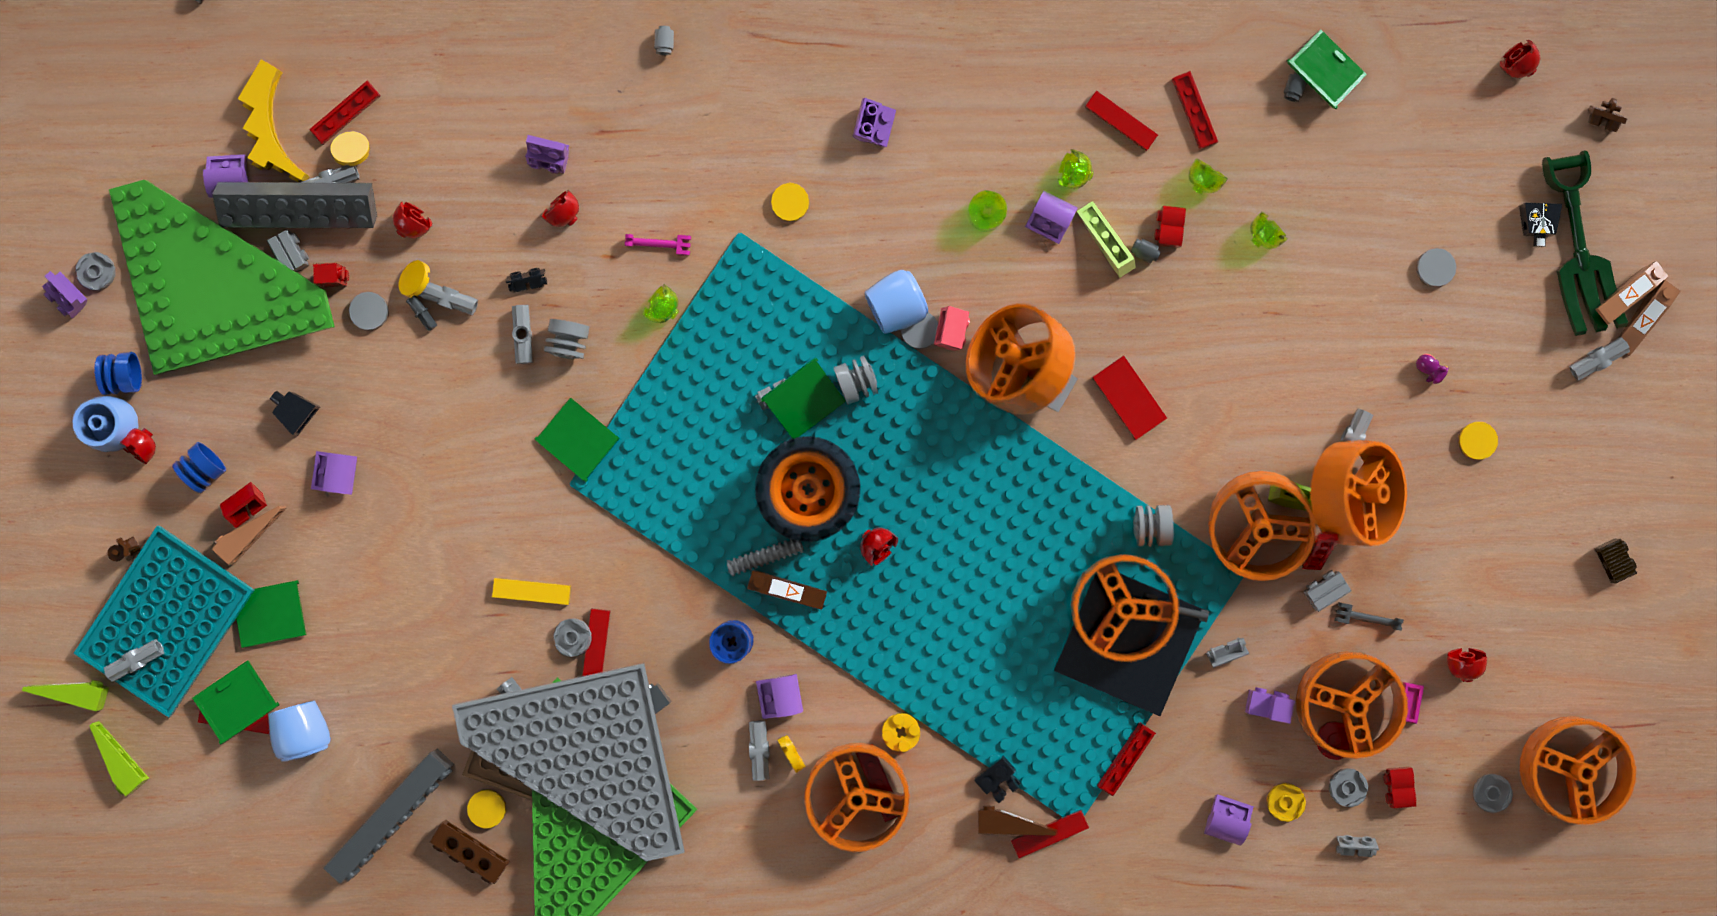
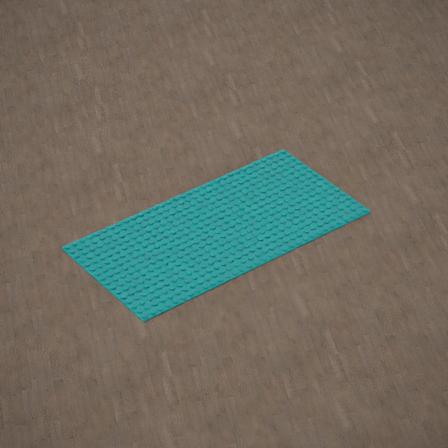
(982, 508)

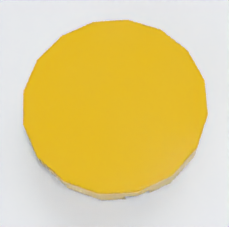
(350, 148)
(790, 202)
(414, 279)
(1478, 440)
(1286, 802)
(486, 808)

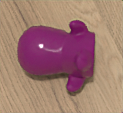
(1429, 365)

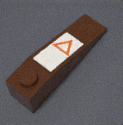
(786, 589)
(1002, 822)

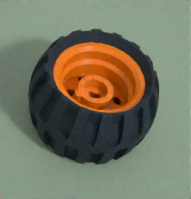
(830, 464)

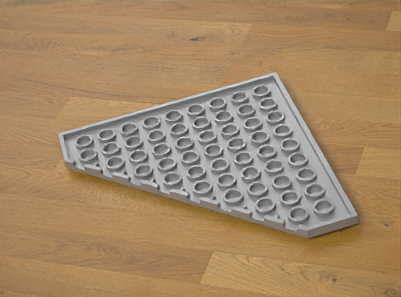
(588, 750)

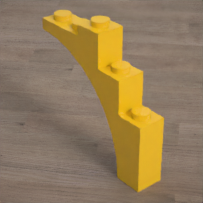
(258, 98)

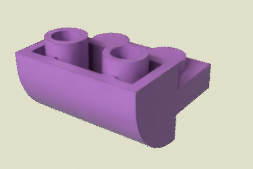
(874, 123)
(546, 154)
(224, 169)
(1051, 217)
(64, 293)
(334, 473)
(779, 696)
(1229, 820)

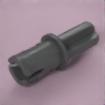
(422, 313)

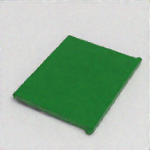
(1327, 69)
(803, 399)
(577, 439)
(271, 615)
(235, 702)

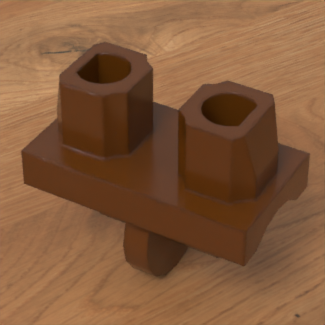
(1614, 119)
(123, 549)

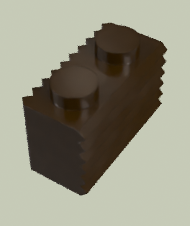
(1616, 560)

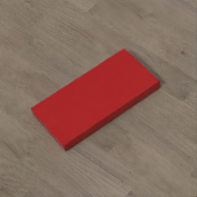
(1129, 397)

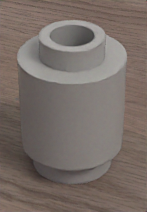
(664, 40)

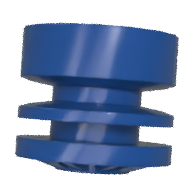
(118, 373)
(197, 468)
(720, 642)

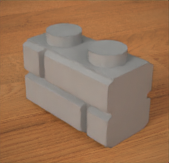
(287, 250)
(1327, 590)

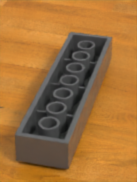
(295, 205)
(387, 817)

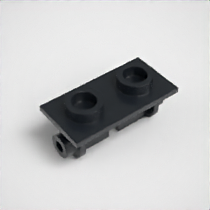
(533, 277)

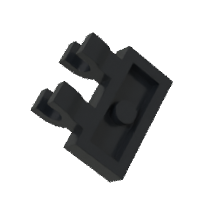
(994, 775)

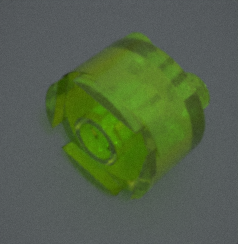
(992, 201)

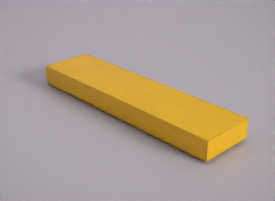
(531, 591)

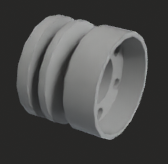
(566, 338)
(856, 380)
(1153, 525)

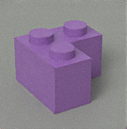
(1272, 706)

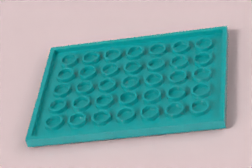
(172, 598)

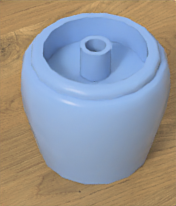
(896, 301)
(104, 423)
(298, 731)

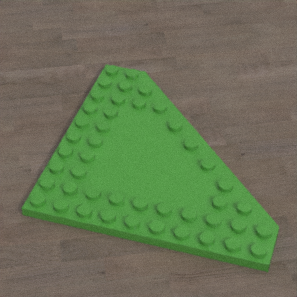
(205, 287)
(577, 865)

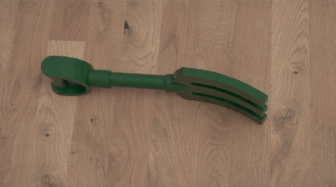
(1583, 263)

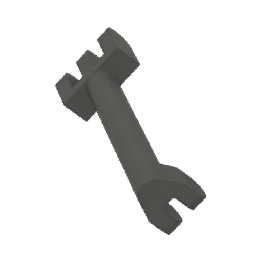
(1348, 613)
(1201, 615)

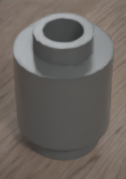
(1294, 88)
(1145, 250)

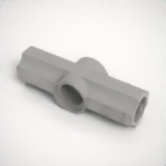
(341, 175)
(450, 298)
(521, 321)
(1599, 358)
(1357, 427)
(134, 660)
(759, 750)

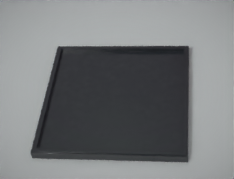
(1140, 681)

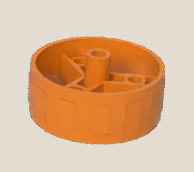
(1045, 360)
(1361, 506)
(1261, 526)
(1167, 610)
(1352, 705)
(1575, 768)
(828, 828)

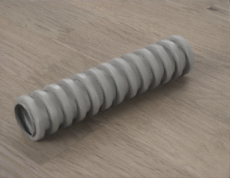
(764, 556)

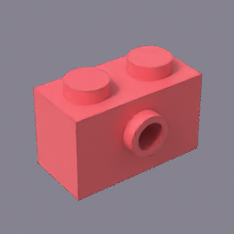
(952, 328)

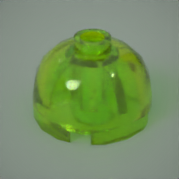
(1075, 170)
(1205, 178)
(1266, 232)
(662, 305)

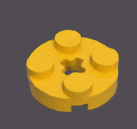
(890, 734)
(791, 753)

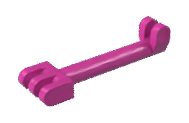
(679, 245)

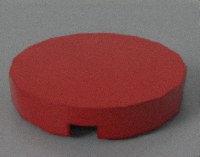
(1334, 735)

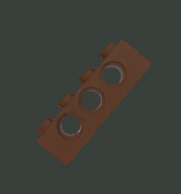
(480, 851)

